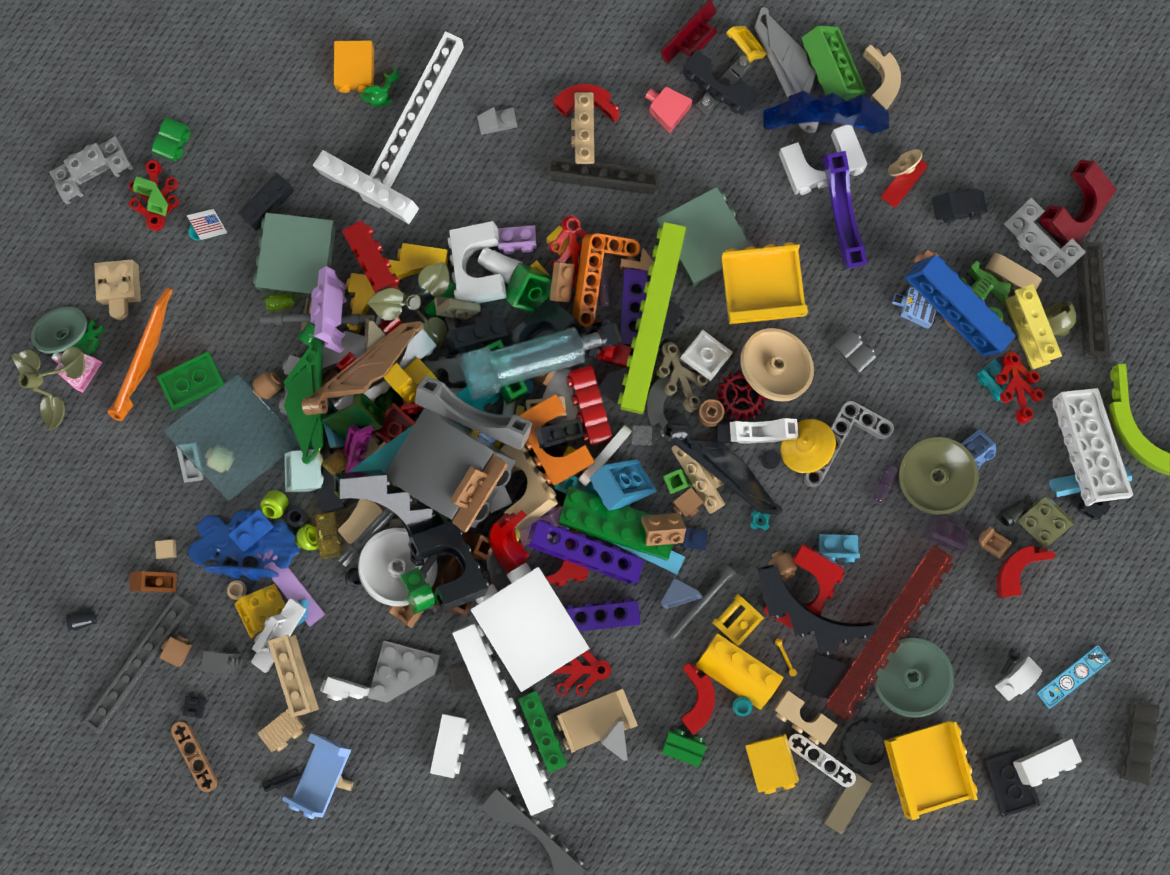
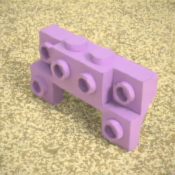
(327, 308)

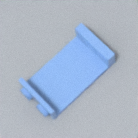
(319, 777)

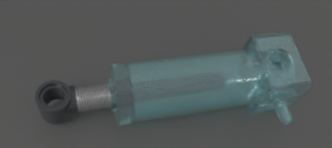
(489, 370)

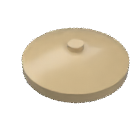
(777, 364)

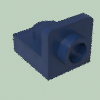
(695, 539)

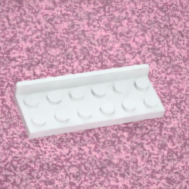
(1091, 446)

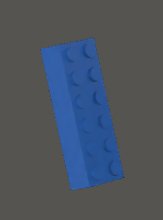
(960, 306)

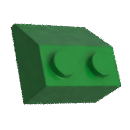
(528, 288)

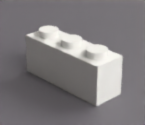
(449, 745)
(1047, 762)

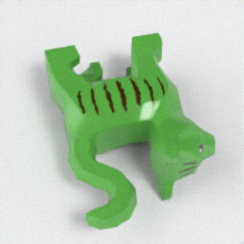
(988, 283)

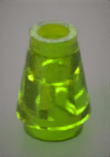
(278, 302)

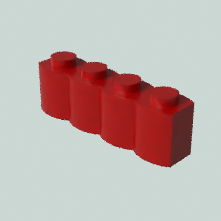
(589, 405)

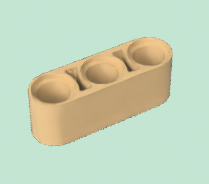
(1009, 271)

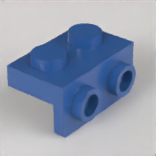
(250, 529)

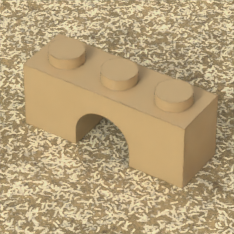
(789, 709)

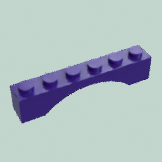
(838, 184)

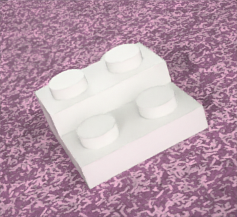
(340, 688)

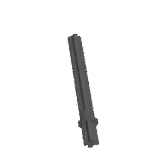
(356, 547)

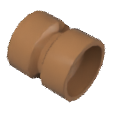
(710, 413)

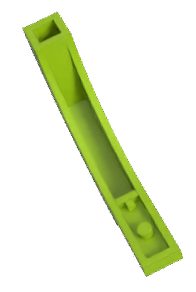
(1128, 431)

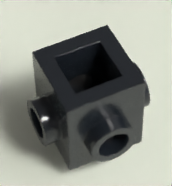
(1096, 510)

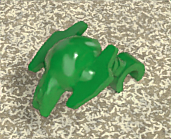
(378, 95)

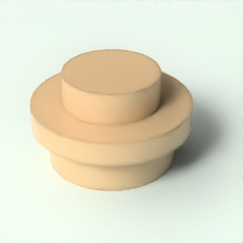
(236, 589)

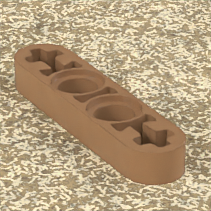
(190, 758)

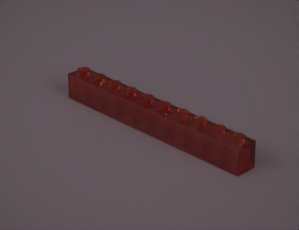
(889, 632)

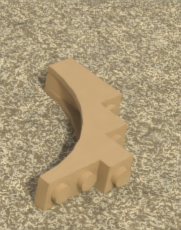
(366, 510)

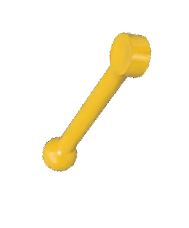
(792, 672)

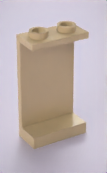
(593, 719)

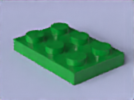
(191, 381)

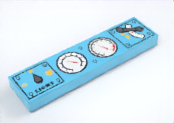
(1073, 676)

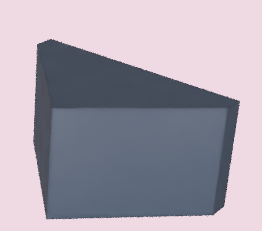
(679, 594)

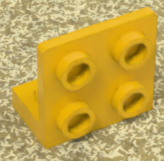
(258, 607)

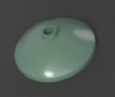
(59, 330)

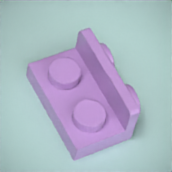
(516, 239)

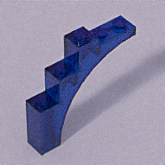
(830, 108)

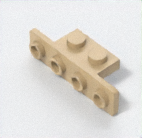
(584, 128)
(702, 480)

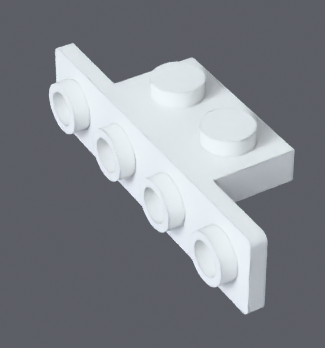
(276, 627)

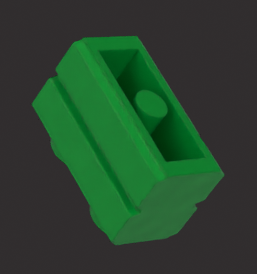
(684, 748)

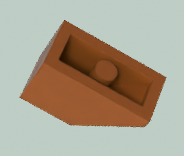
(153, 581)

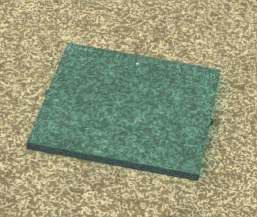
(232, 437)

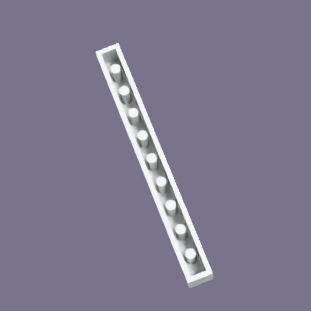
(416, 111)
(503, 718)

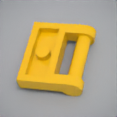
(747, 42)
(743, 624)

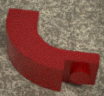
(566, 101)
(504, 542)
(1009, 572)
(704, 705)

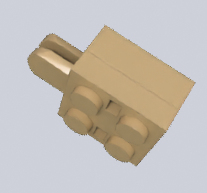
(117, 285)

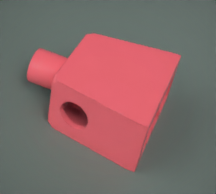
(668, 107)

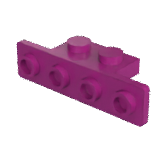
(357, 445)

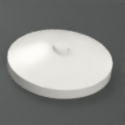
(383, 562)

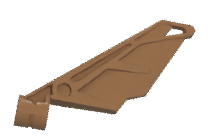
(364, 370)

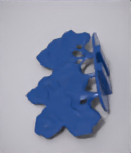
(216, 539)

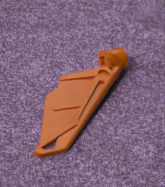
(142, 358)

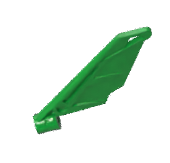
(301, 383)

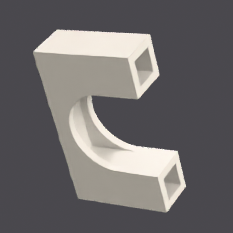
(804, 177)
(464, 243)

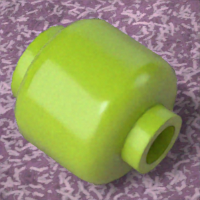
(274, 504)

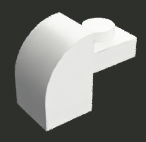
(1020, 679)

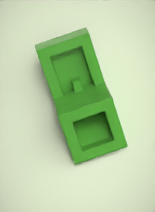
(156, 200)
(677, 481)

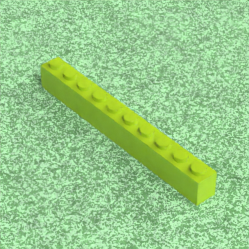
(653, 318)

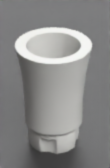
(498, 263)

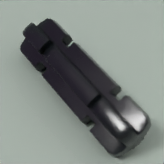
(281, 780)

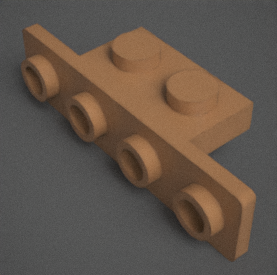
(475, 490)

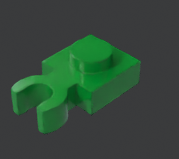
(89, 340)

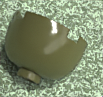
(1061, 318)

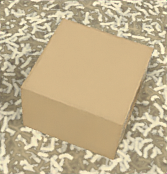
(165, 549)

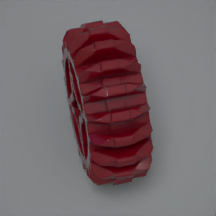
(734, 389)

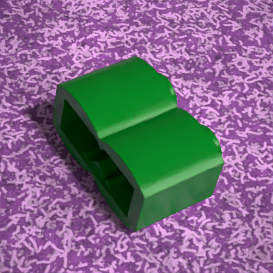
(171, 140)

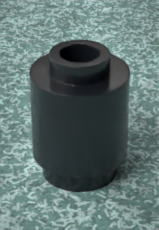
(292, 517)

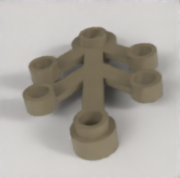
(679, 373)

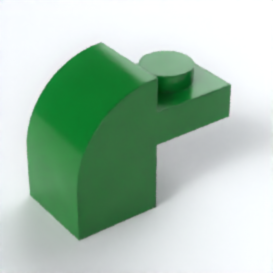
(419, 592)

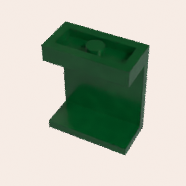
(361, 412)

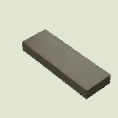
(847, 804)

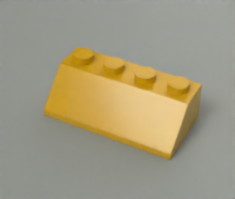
(739, 671)

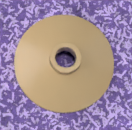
(905, 163)

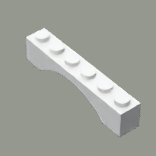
(367, 186)

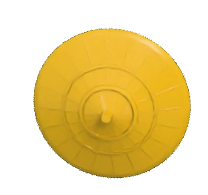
(811, 449)

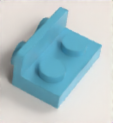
(839, 546)

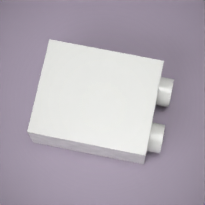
(528, 626)

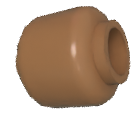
(267, 385)
(785, 564)

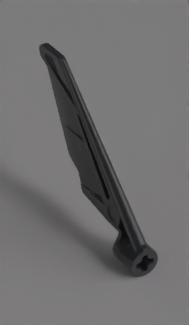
(724, 466)

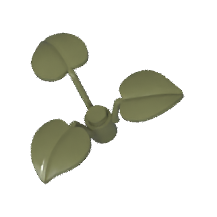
(388, 302)
(28, 363)

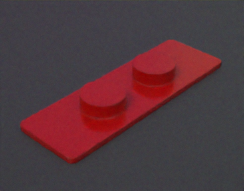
(902, 184)

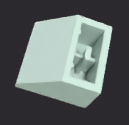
(301, 476)

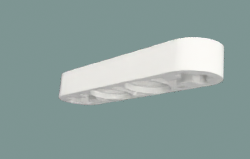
(605, 455)
(823, 757)

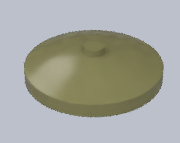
(939, 475)

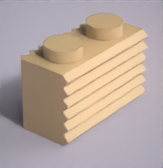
(281, 730)

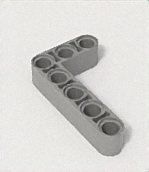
(848, 421)

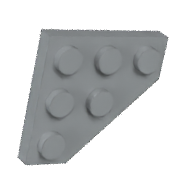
(400, 670)

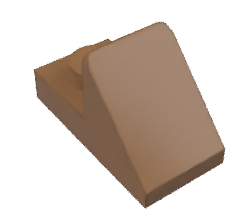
(632, 263)

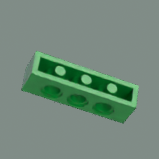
(542, 731)

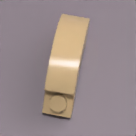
(890, 76)

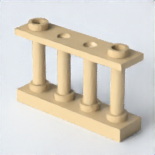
(293, 675)

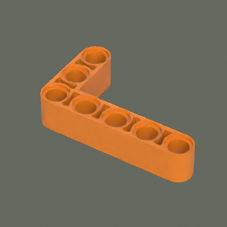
(595, 270)

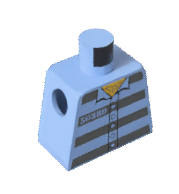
(915, 307)

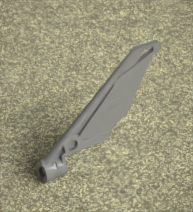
(787, 60)

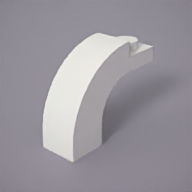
(764, 432)

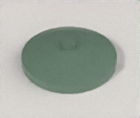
(915, 679)

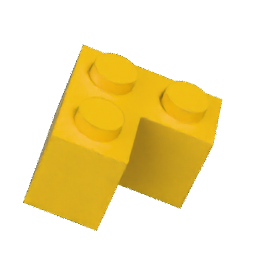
(407, 380)

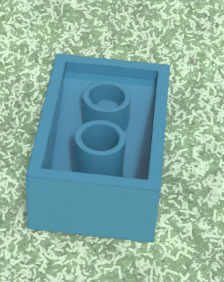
(622, 483)

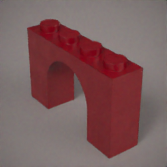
(1096, 194)

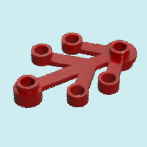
(153, 174)
(573, 246)
(1012, 364)
(578, 670)

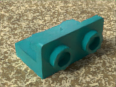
(987, 378)

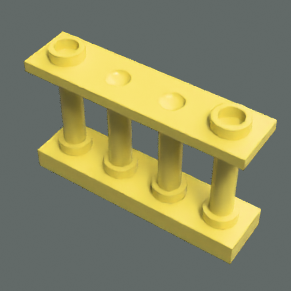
(1032, 327)

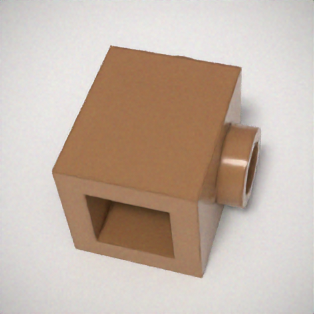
(687, 503)
(175, 650)

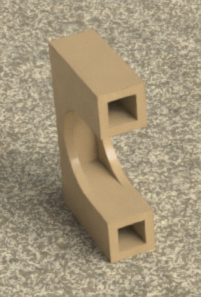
(538, 496)

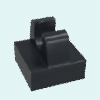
(194, 706)

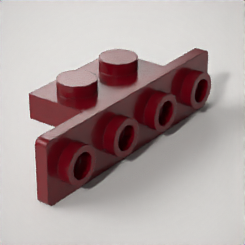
(692, 35)

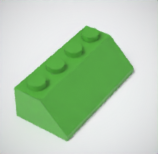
(833, 62)

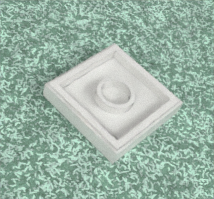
(706, 355)

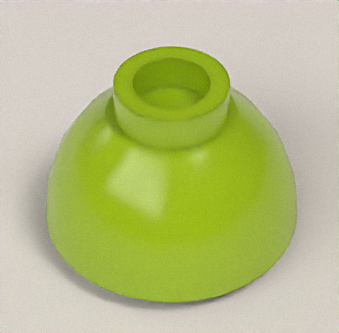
(307, 537)

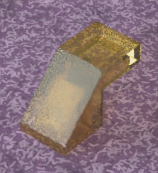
(336, 462)
(327, 535)

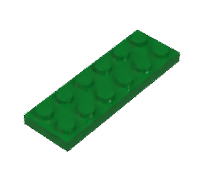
(620, 526)

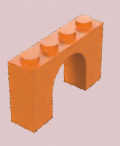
(556, 468)

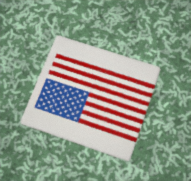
(207, 224)

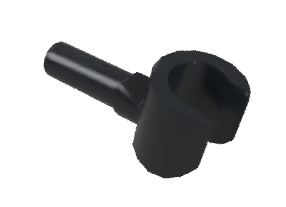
(1011, 659)

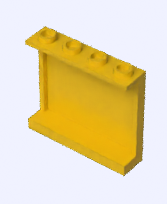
(763, 283)
(930, 768)

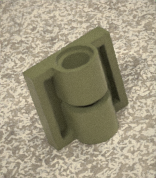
(1045, 521)

